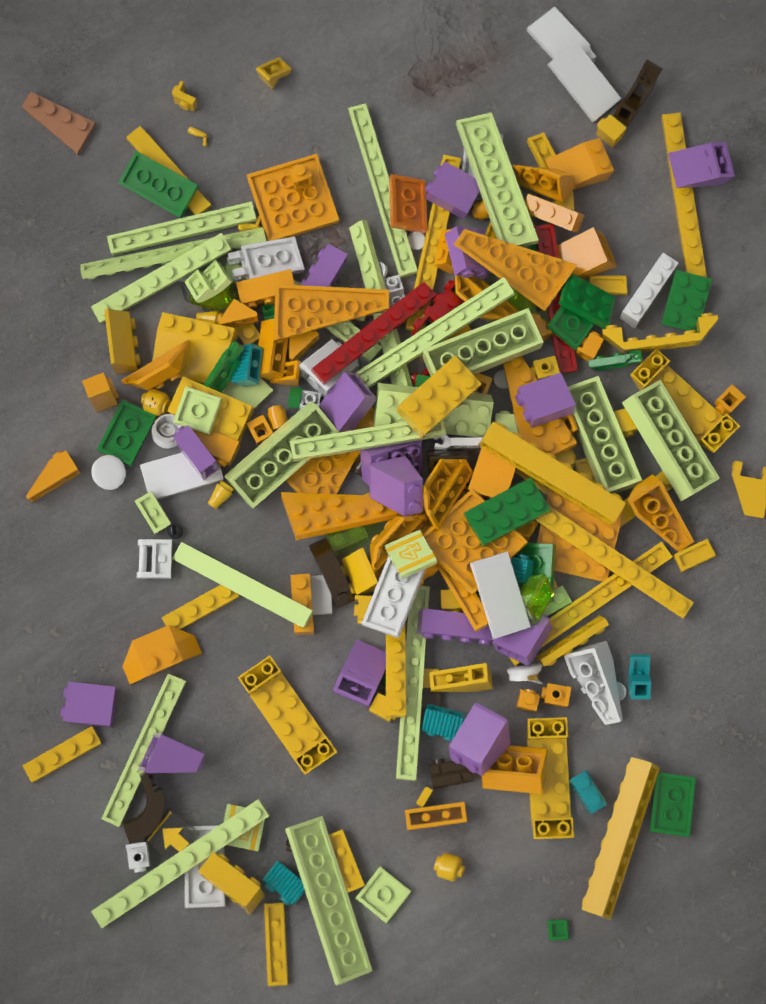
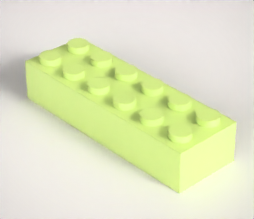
(488, 344)
(468, 419)
(602, 437)
(670, 440)
(273, 460)

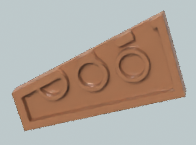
(64, 124)

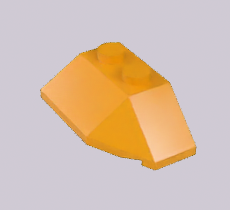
(469, 287)
(160, 369)
(444, 488)
(393, 530)
(159, 652)

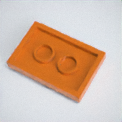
(408, 203)

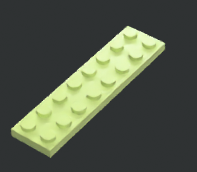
(496, 180)
(328, 900)

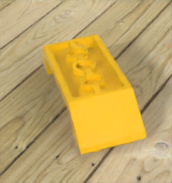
(690, 338)
(704, 420)
(287, 715)
(551, 809)

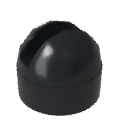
(179, 530)

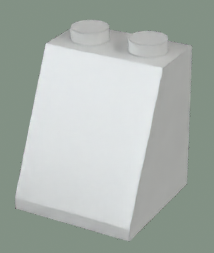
(314, 359)

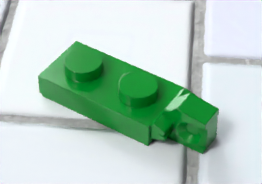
(618, 360)
(225, 367)

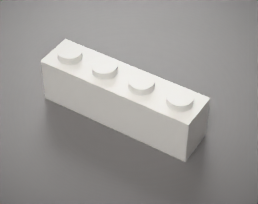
(648, 290)

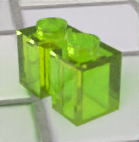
(347, 540)

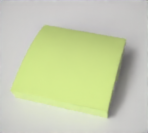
(208, 283)

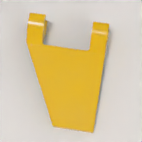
(750, 491)

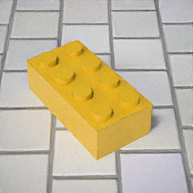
(438, 397)
(231, 415)

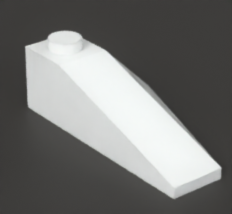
(596, 674)

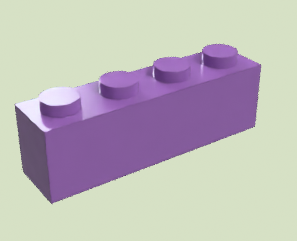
(327, 268)
(450, 626)

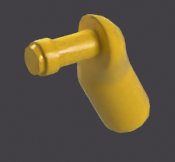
(193, 131)
(248, 226)

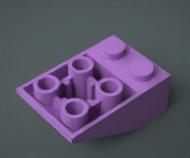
(702, 165)
(411, 450)
(361, 674)

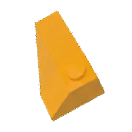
(545, 181)
(655, 508)

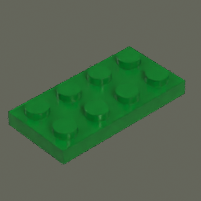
(158, 184)
(506, 512)

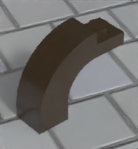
(638, 94)
(331, 572)
(148, 820)

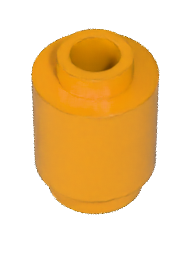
(480, 211)
(277, 417)

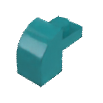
(638, 676)

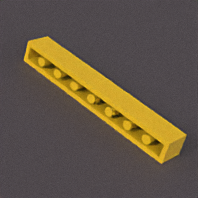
(552, 473)
(620, 838)

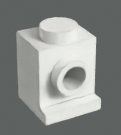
(142, 849)

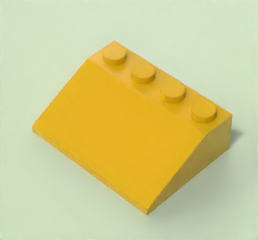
(205, 347)

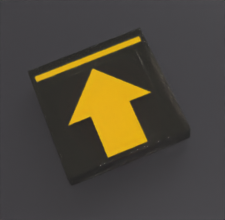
(172, 834)

